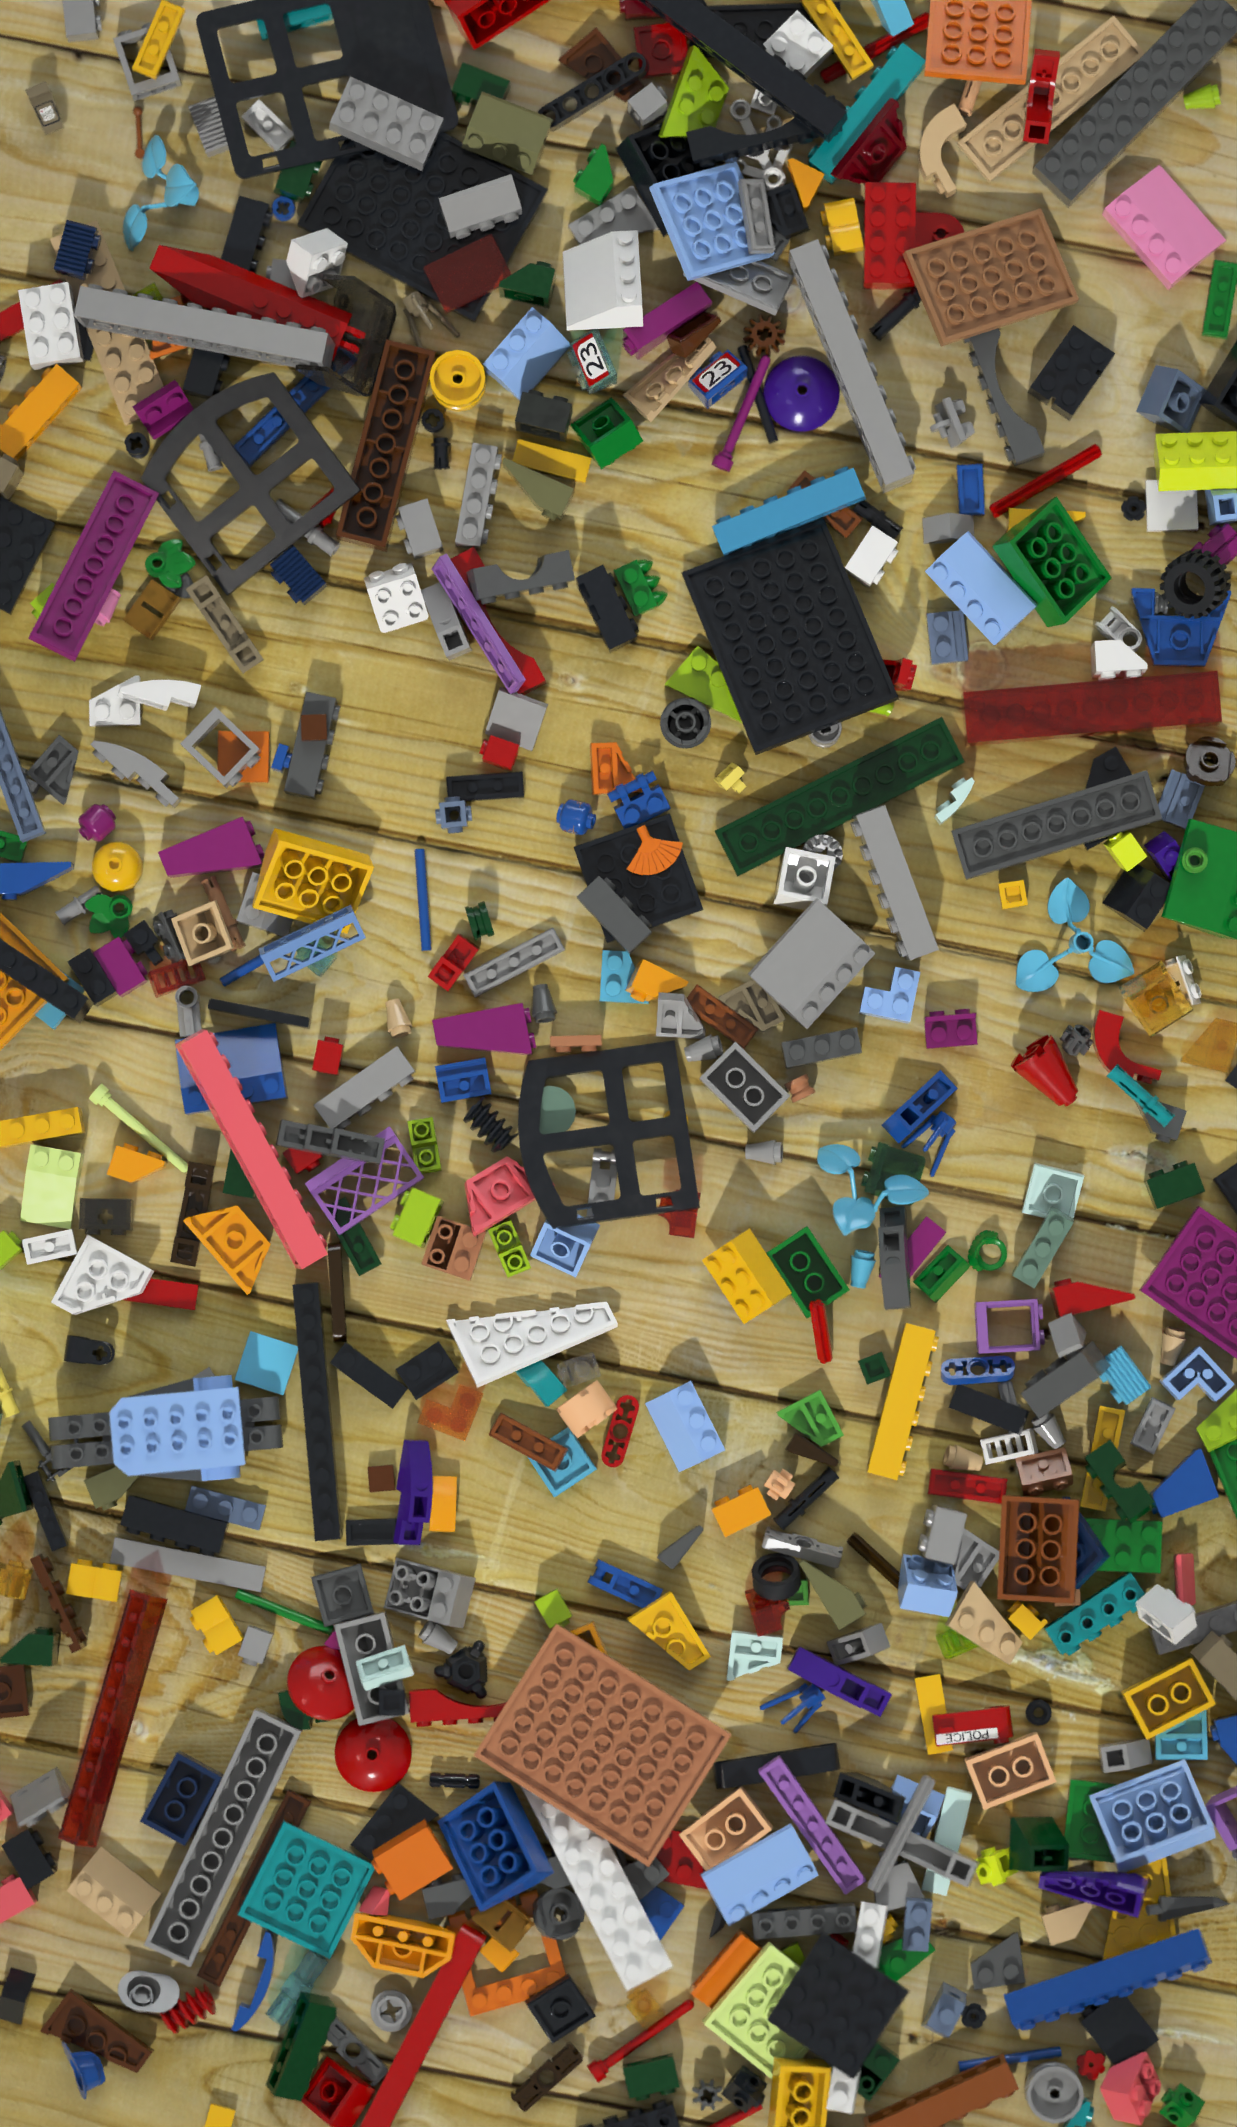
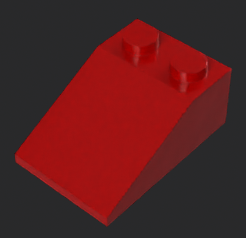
(1083, 1297)

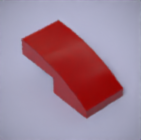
(453, 962)

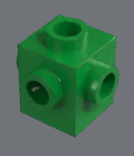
(1181, 2106)

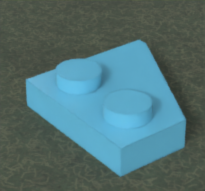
(1184, 1740)

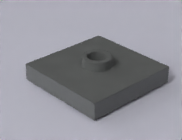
(342, 1595)

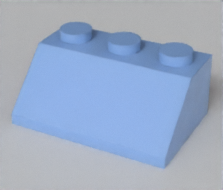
(526, 354)
(685, 1426)

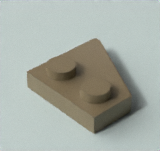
(753, 1005)

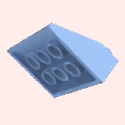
(1152, 1816)

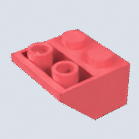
(1131, 2089)

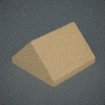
(202, 933)

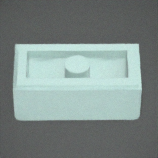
(384, 1668)

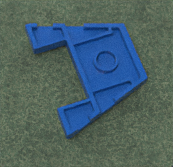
(1175, 638)

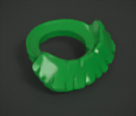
(986, 1237)

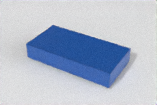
(970, 489)

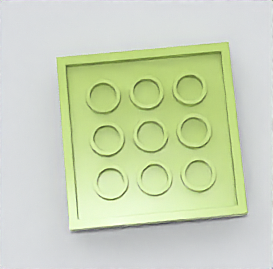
(745, 2007)

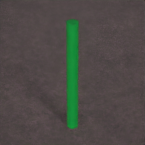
(283, 1611)

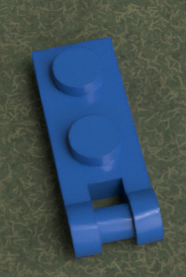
(624, 1585)

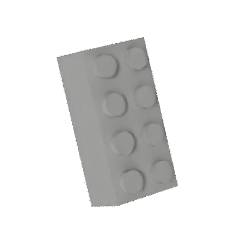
(386, 123)

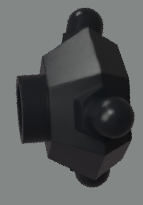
(466, 1670)

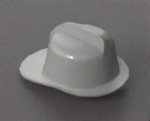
(148, 1991)

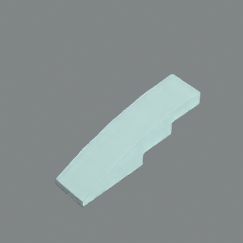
(948, 1833)

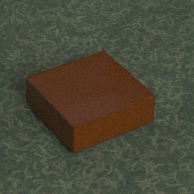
(314, 727)
(381, 1478)

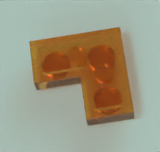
(454, 1420)

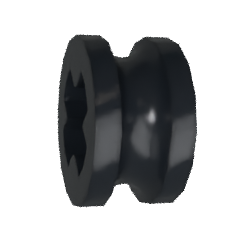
(438, 414)

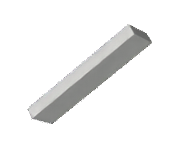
(514, 962)

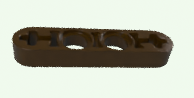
(337, 1292)

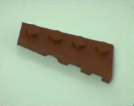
(43, 1569)
(90, 2028)

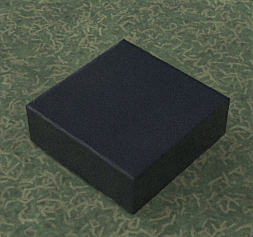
(391, 1702)

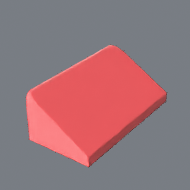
(1184, 1578)

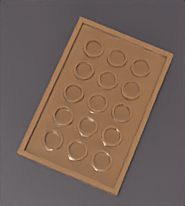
(990, 277)

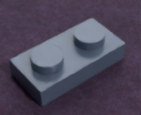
(916, 1924)

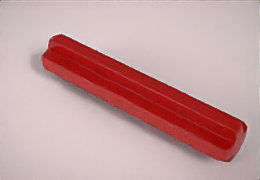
(821, 1331)

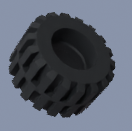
(1182, 597)

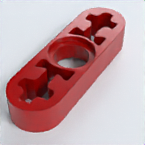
(608, 1447)

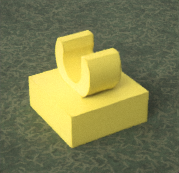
(730, 778)

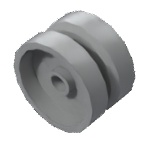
(1046, 2105)

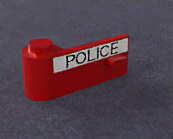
(974, 1726)

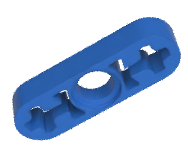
(970, 1378)

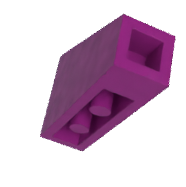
(665, 320)
(214, 851)
(489, 1030)

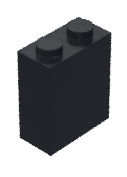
(1118, 2029)

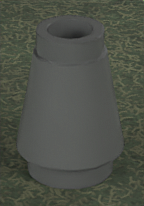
(543, 1006)

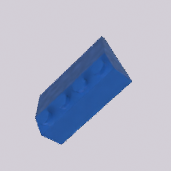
(253, 1061)
(495, 1845)

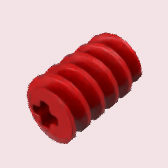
(189, 2010)

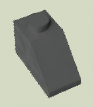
(1171, 1130)

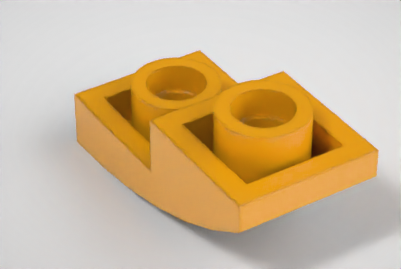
(443, 1504)

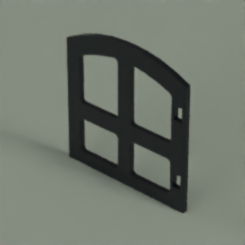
(253, 488)
(619, 1133)

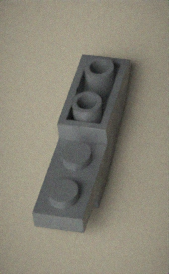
(894, 1258)

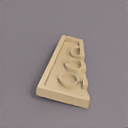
(665, 380)

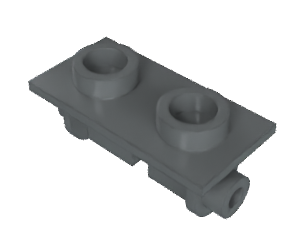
(164, 928)

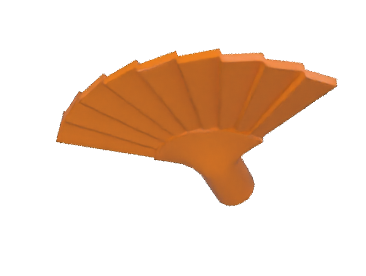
(653, 854)

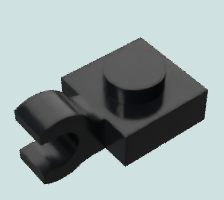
(143, 940)

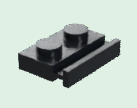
(427, 1370)

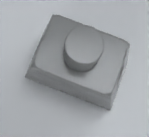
(898, 1886)

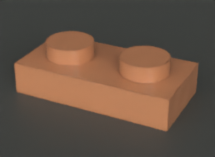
(587, 1042)

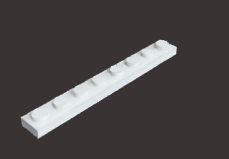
(868, 1946)

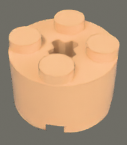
(586, 1409)

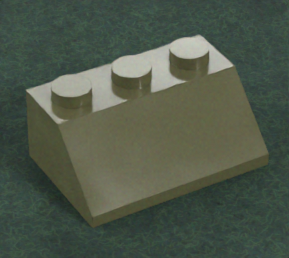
(507, 133)

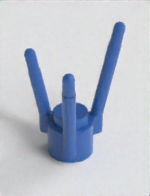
(941, 1125)
(810, 1697)

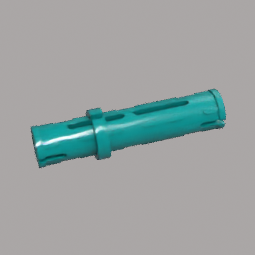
(1140, 1095)

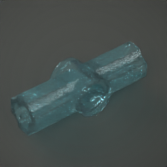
(298, 1981)

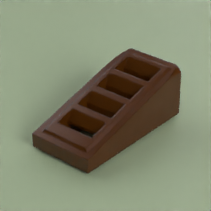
(692, 334)

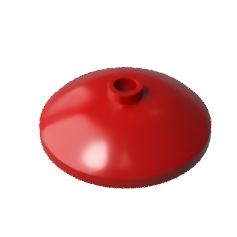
(313, 1691)
(392, 1752)

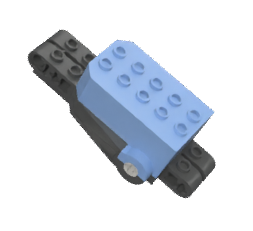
(172, 1432)

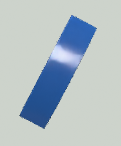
(267, 1952)

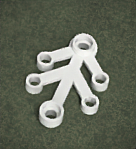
(768, 168)

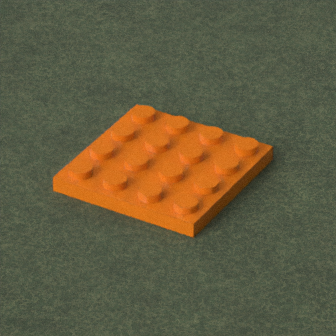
(978, 40)

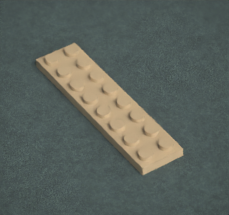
(1079, 79)
(122, 357)

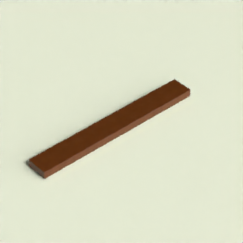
(234, 1926)

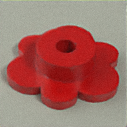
(1090, 2071)

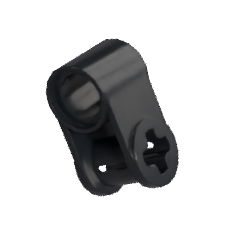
(84, 1350)

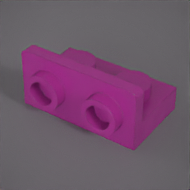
(163, 409)
(950, 1030)

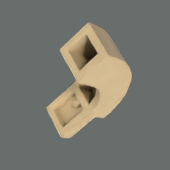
(938, 132)

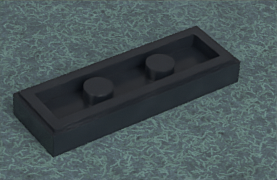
(486, 786)
(989, 1409)

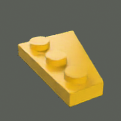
(671, 1630)

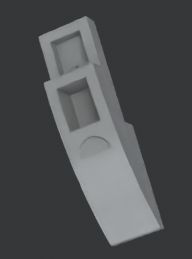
(129, 764)

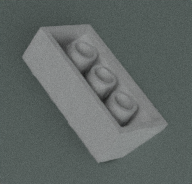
(359, 1640)

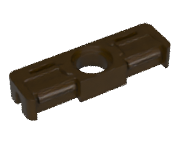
(561, 2066)

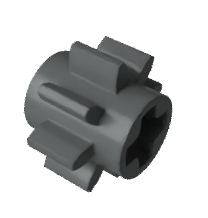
(1076, 1040)
(704, 2101)

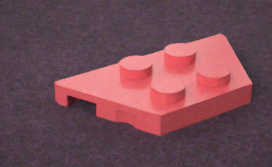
(497, 1194)

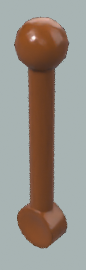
(139, 153)

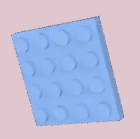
(705, 220)

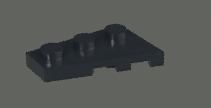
(394, 1816)

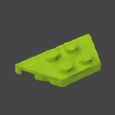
(696, 97)

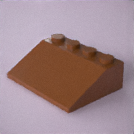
(1038, 1549)

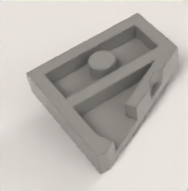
(677, 1017)
(974, 1560)

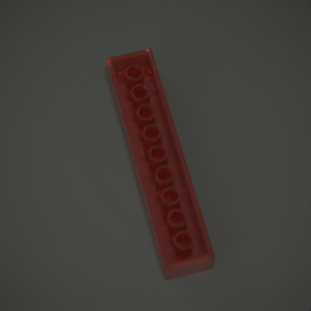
(1091, 708)

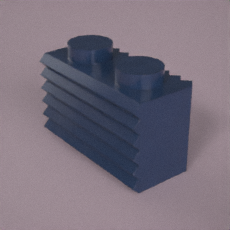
(77, 250)
(298, 575)

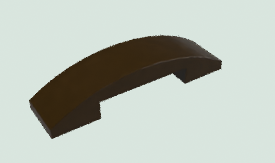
(195, 1202)

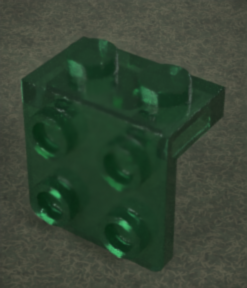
(887, 1163)

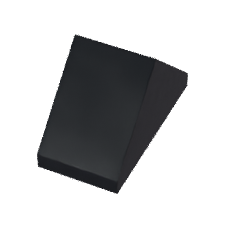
(16, 1995)

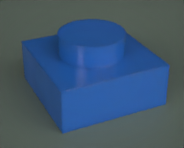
(282, 758)

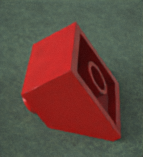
(337, 2094)

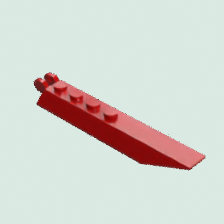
(226, 286)

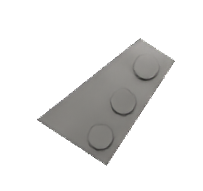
(619, 213)

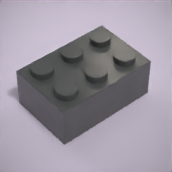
(1064, 1378)

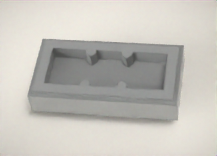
(1152, 1425)

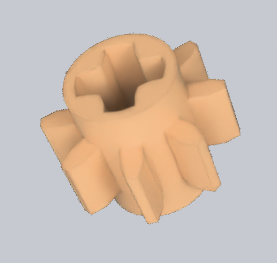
(779, 1484)

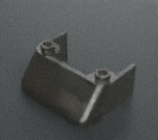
(371, 315)

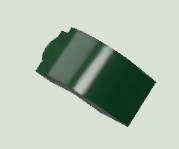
(293, 1714)

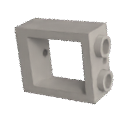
(151, 86)
(249, 760)

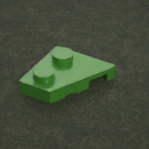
(813, 1419)

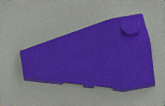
(1108, 1890)

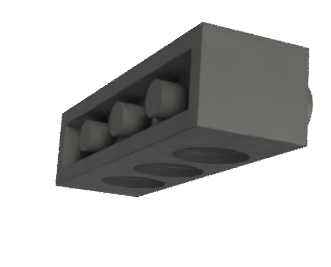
(804, 1920)

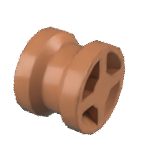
(799, 1088)

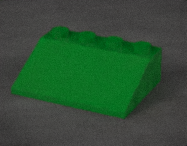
(1052, 562)
(1208, 897)

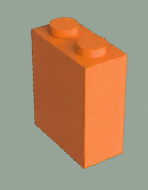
(411, 1860)

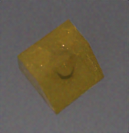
(1155, 998)

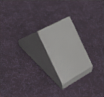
(946, 527)
(1067, 1334)

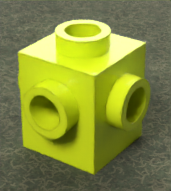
(990, 1866)

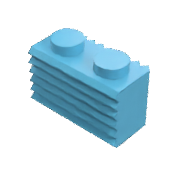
(1124, 1377)

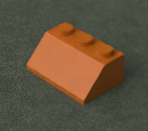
(725, 1968)

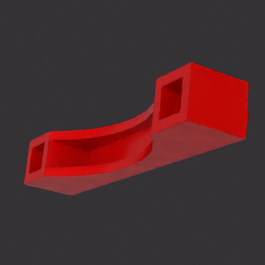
(534, 678)
(433, 1705)

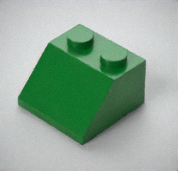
(607, 433)

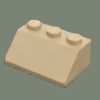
(114, 1892)

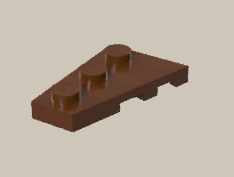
(594, 55)

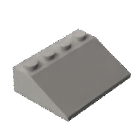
(811, 963)

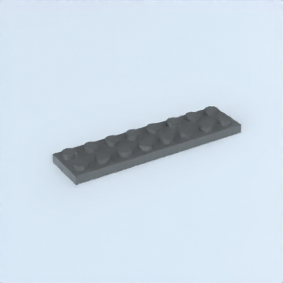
(1056, 825)

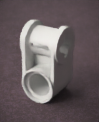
(1119, 628)

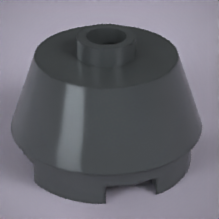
(685, 723)

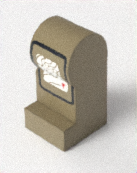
(45, 107)

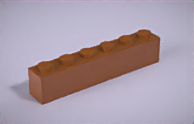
(950, 2098)

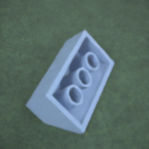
(981, 588)
(759, 1874)

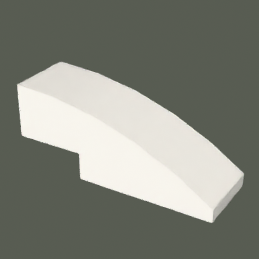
(161, 692)

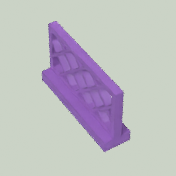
(345, 1167)

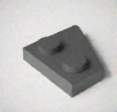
(55, 768)

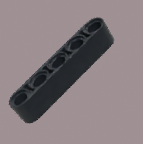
(606, 90)
(799, 1761)

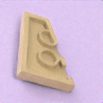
(983, 1624)

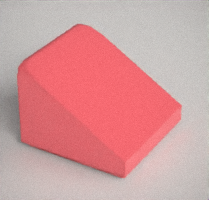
(376, 1901)

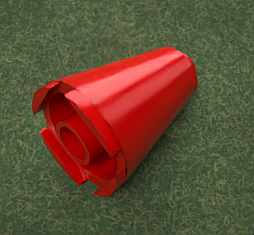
(1047, 1071)

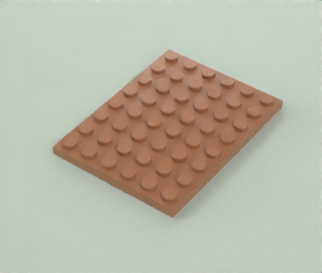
(602, 1744)

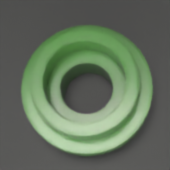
(1203, 860)

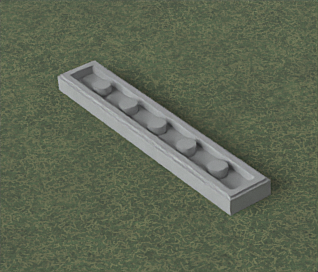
(188, 1564)

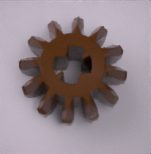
(759, 328)

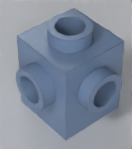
(443, 814)

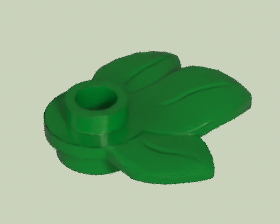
(173, 563)
(106, 917)

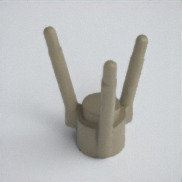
(417, 306)

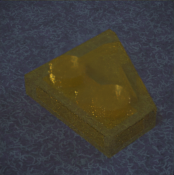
(1214, 1047)

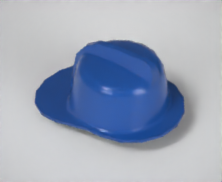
(86, 2068)

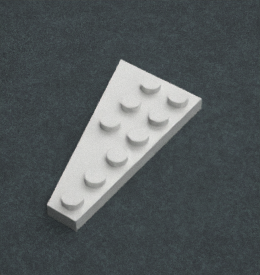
(518, 1339)

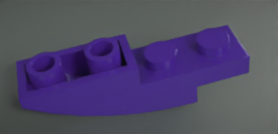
(416, 1486)
(839, 1681)

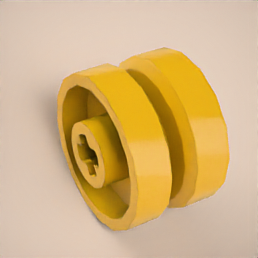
(450, 367)

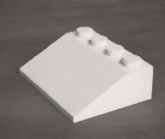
(603, 283)

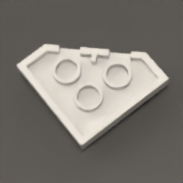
(100, 1278)

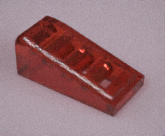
(169, 988)

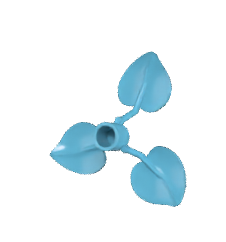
(179, 190)
(1109, 960)
(860, 1212)

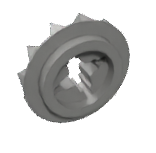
(820, 842)
(385, 2021)

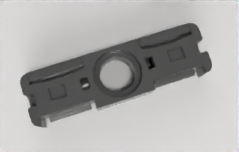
(367, 2062)

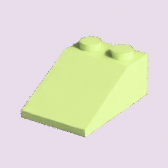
(51, 1186)

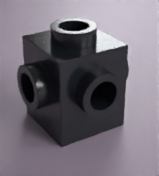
(745, 2089)

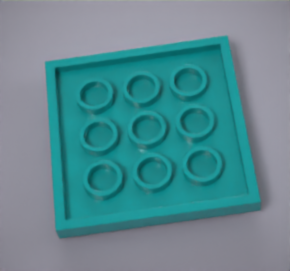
(306, 1889)

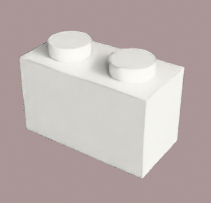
(871, 557)
(1166, 1613)

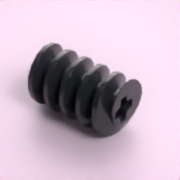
(489, 1126)

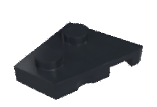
(786, 211)

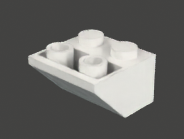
(313, 257)
(1114, 660)

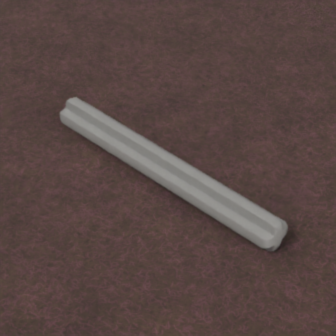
(901, 1833)

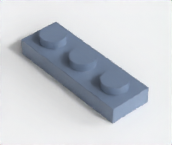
(225, 1507)

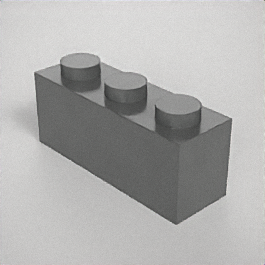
(615, 914)
(821, 1048)

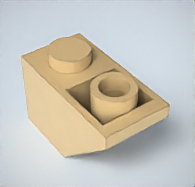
(1065, 1921)

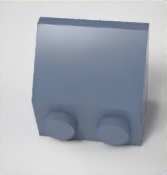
(1171, 399)

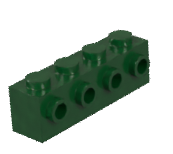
(301, 2046)

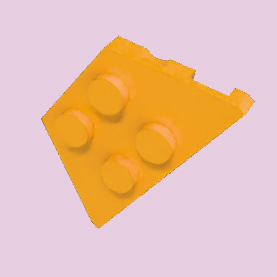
(233, 1242)

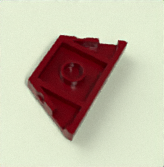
(875, 148)

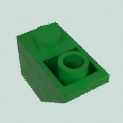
(597, 178)

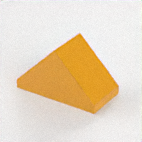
(806, 181)

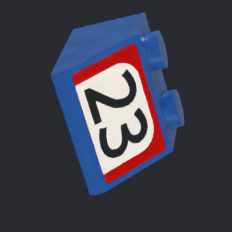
(717, 378)

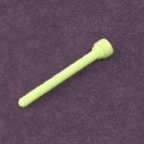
(103, 1098)

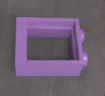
(1037, 1335)
(1223, 1817)

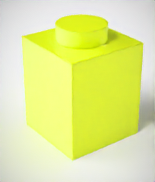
(1125, 850)

